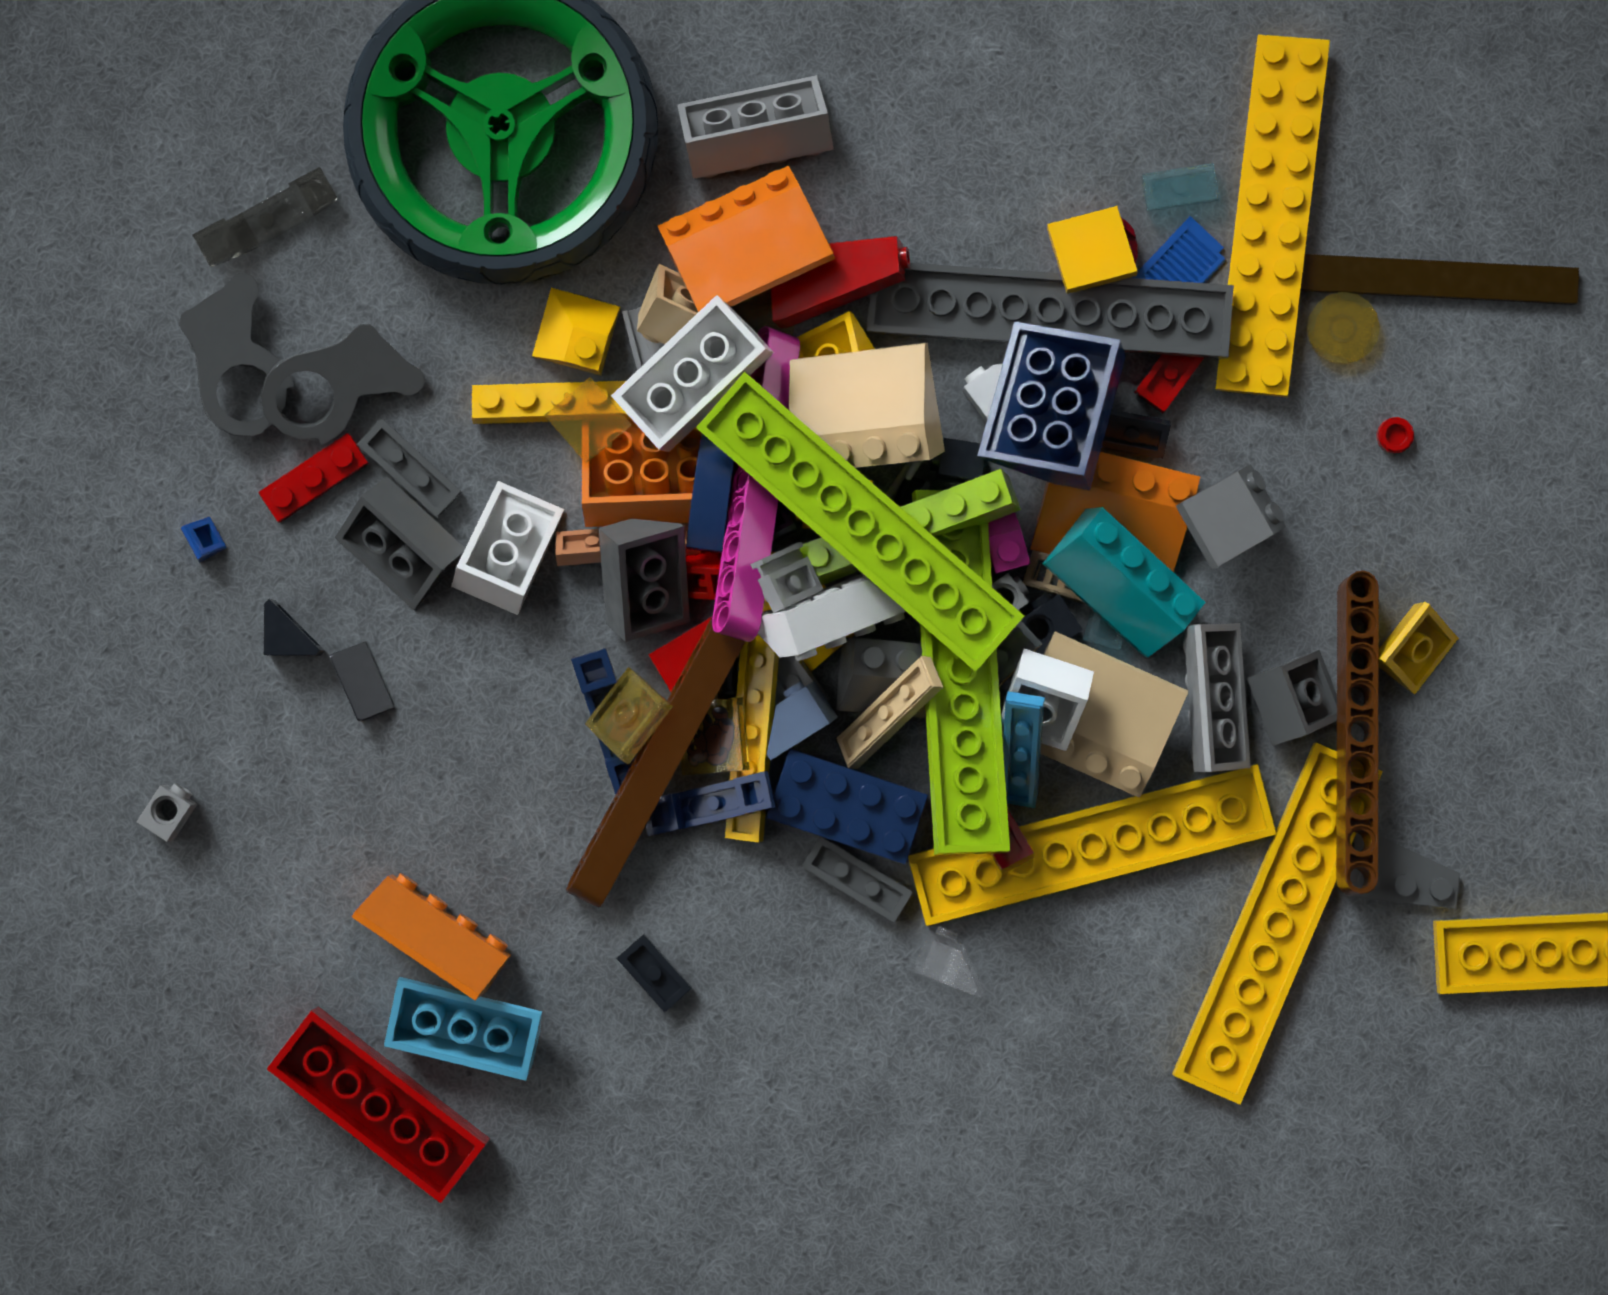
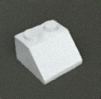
(1064, 689)

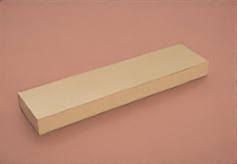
(889, 712)

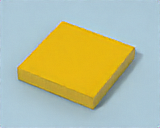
(1092, 249)

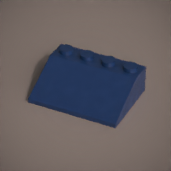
(1053, 404)

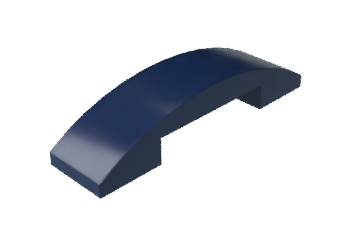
(710, 498)
(596, 679)
(711, 804)

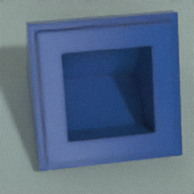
(203, 538)

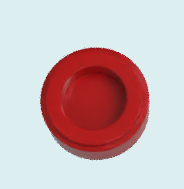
(1395, 435)

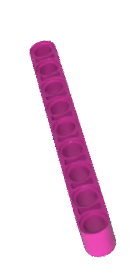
(751, 513)

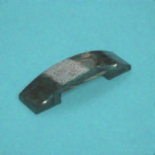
(266, 220)

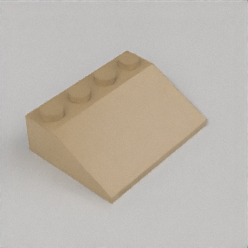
(870, 404)
(1122, 721)

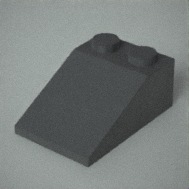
(1231, 516)

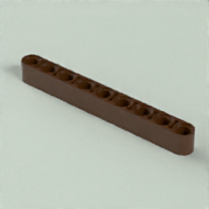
(1347, 747)
(654, 767)

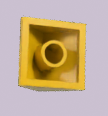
(1416, 647)

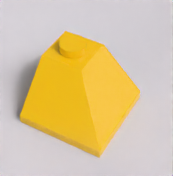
(576, 331)
(834, 337)

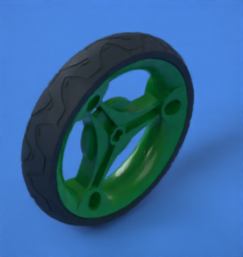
(507, 156)

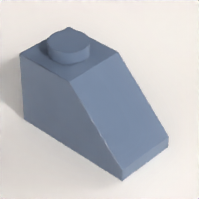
(798, 717)

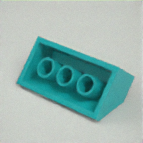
(1123, 581)

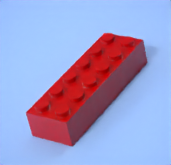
(378, 1103)

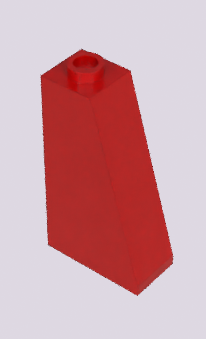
(856, 271)

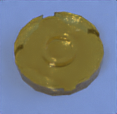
(1343, 328)

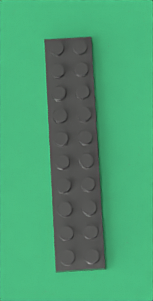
(985, 302)

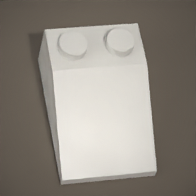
(507, 548)

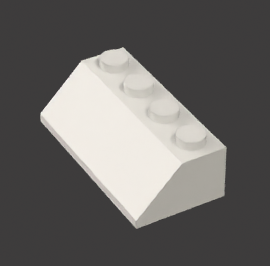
(691, 374)
(828, 617)

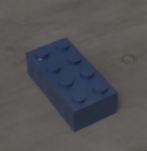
(847, 806)

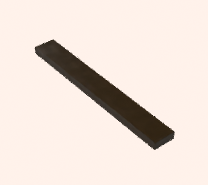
(1440, 279)

